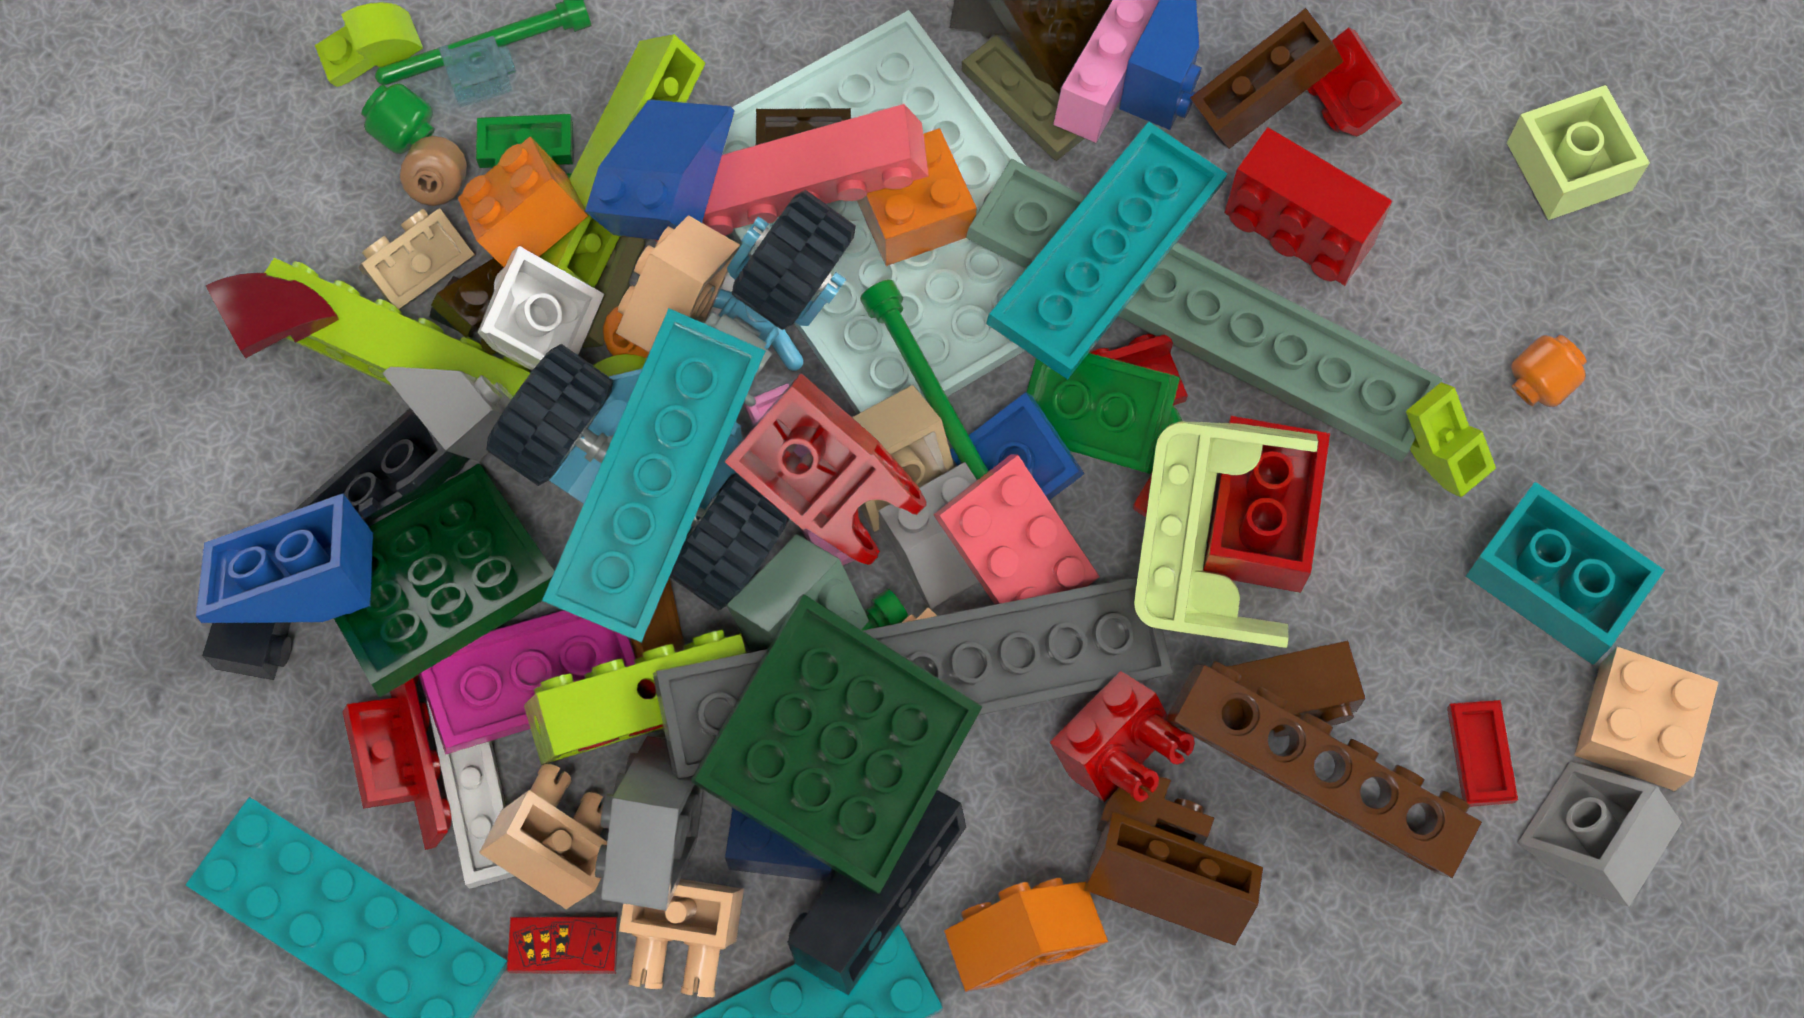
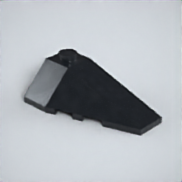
(392, 470)

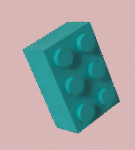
(1565, 573)

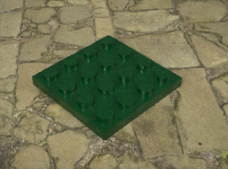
(443, 579)
(837, 744)

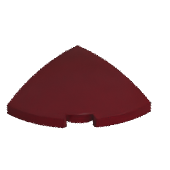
(268, 309)

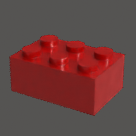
(1306, 207)
(1269, 516)

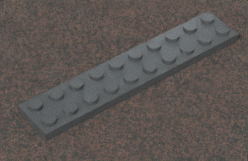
(991, 654)

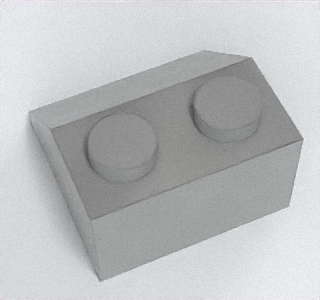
(452, 406)
(924, 546)
(1602, 831)

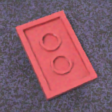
(1014, 536)

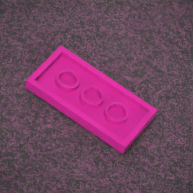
(484, 685)

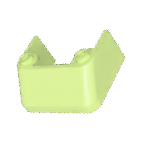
(1171, 580)

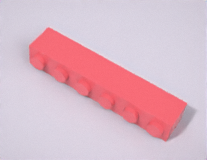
(828, 161)

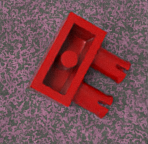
(1114, 737)

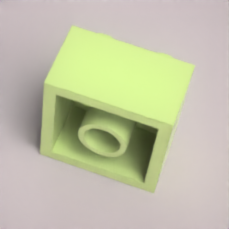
(1577, 152)

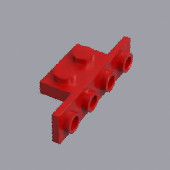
(396, 760)

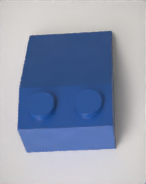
(1163, 65)
(660, 169)
(289, 568)

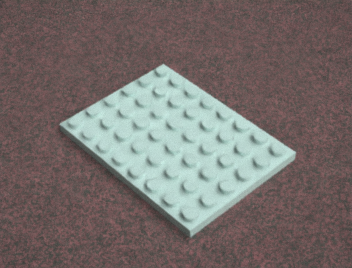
(942, 290)

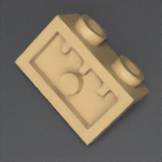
(416, 258)

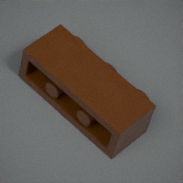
(1267, 78)
(1310, 680)
(1174, 878)

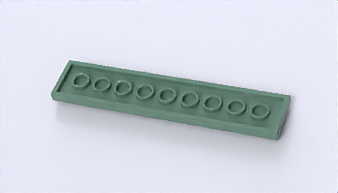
(1230, 322)

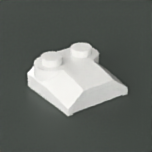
(537, 309)

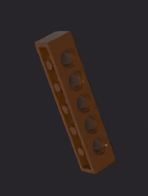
(1447, 825)

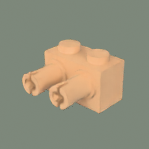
(547, 845)
(701, 917)

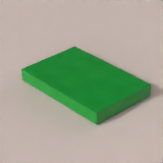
(1107, 408)

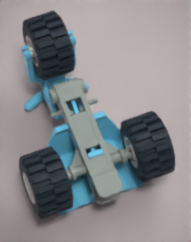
(570, 409)

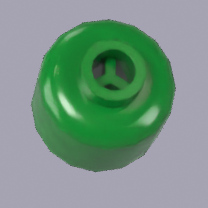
(397, 117)

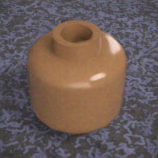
(433, 170)

